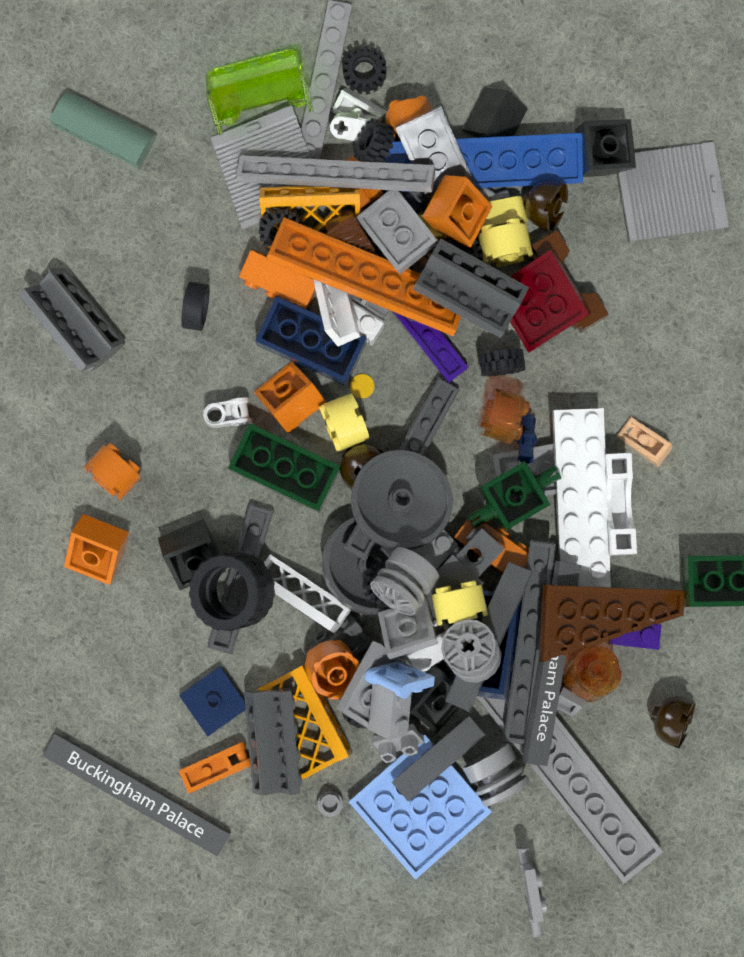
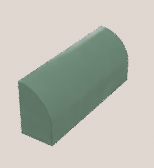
(102, 129)

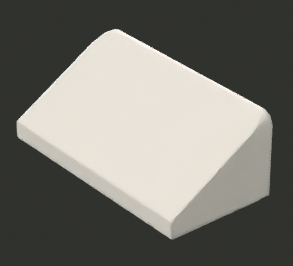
(354, 103)

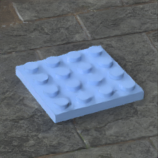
(427, 824)

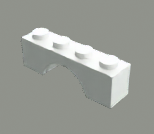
(620, 520)

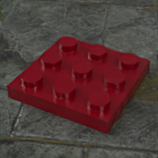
(549, 304)

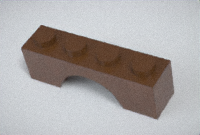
(555, 242)

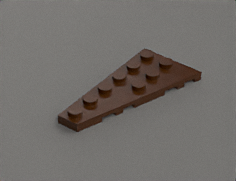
(592, 615)

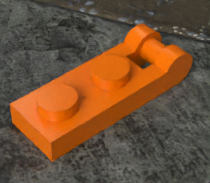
(214, 768)

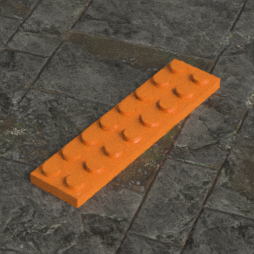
(357, 274)

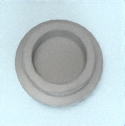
(330, 803)

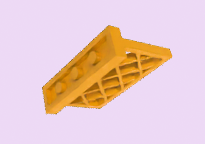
(310, 196)
(323, 718)

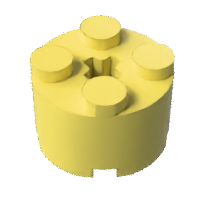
(505, 243)
(344, 422)
(459, 603)

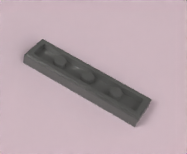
(438, 758)

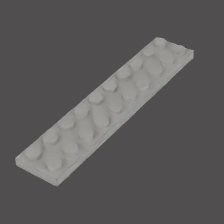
(588, 799)

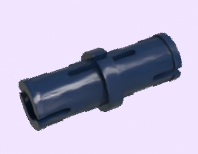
(527, 439)

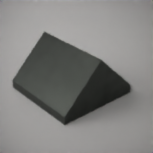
(495, 114)

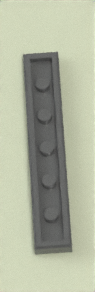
(236, 590)
(500, 613)

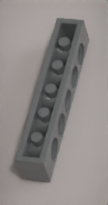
(490, 549)

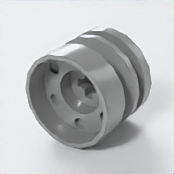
(404, 581)
(469, 665)
(496, 775)

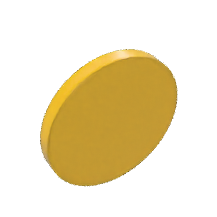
(362, 386)

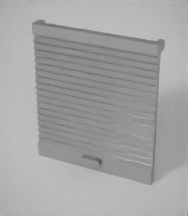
(277, 137)
(673, 192)

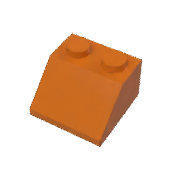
(457, 210)
(289, 397)
(95, 549)

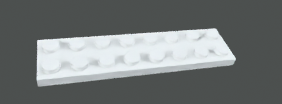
(582, 493)

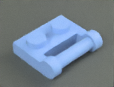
(399, 678)

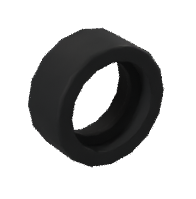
(195, 306)

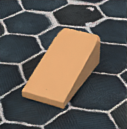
(645, 441)

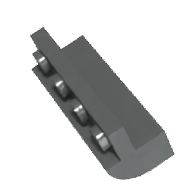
(470, 288)
(72, 320)
(272, 741)

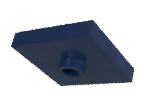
(213, 701)

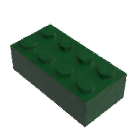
(284, 468)
(713, 581)

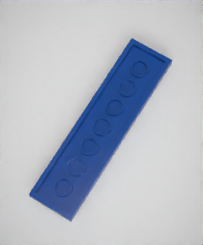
(515, 159)

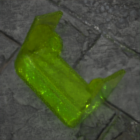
(257, 84)

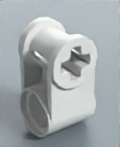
(353, 125)
(229, 412)

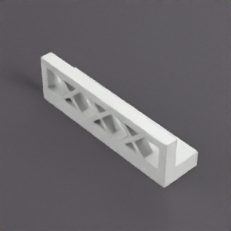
(337, 313)
(302, 605)

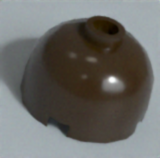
(545, 202)
(354, 459)
(673, 720)

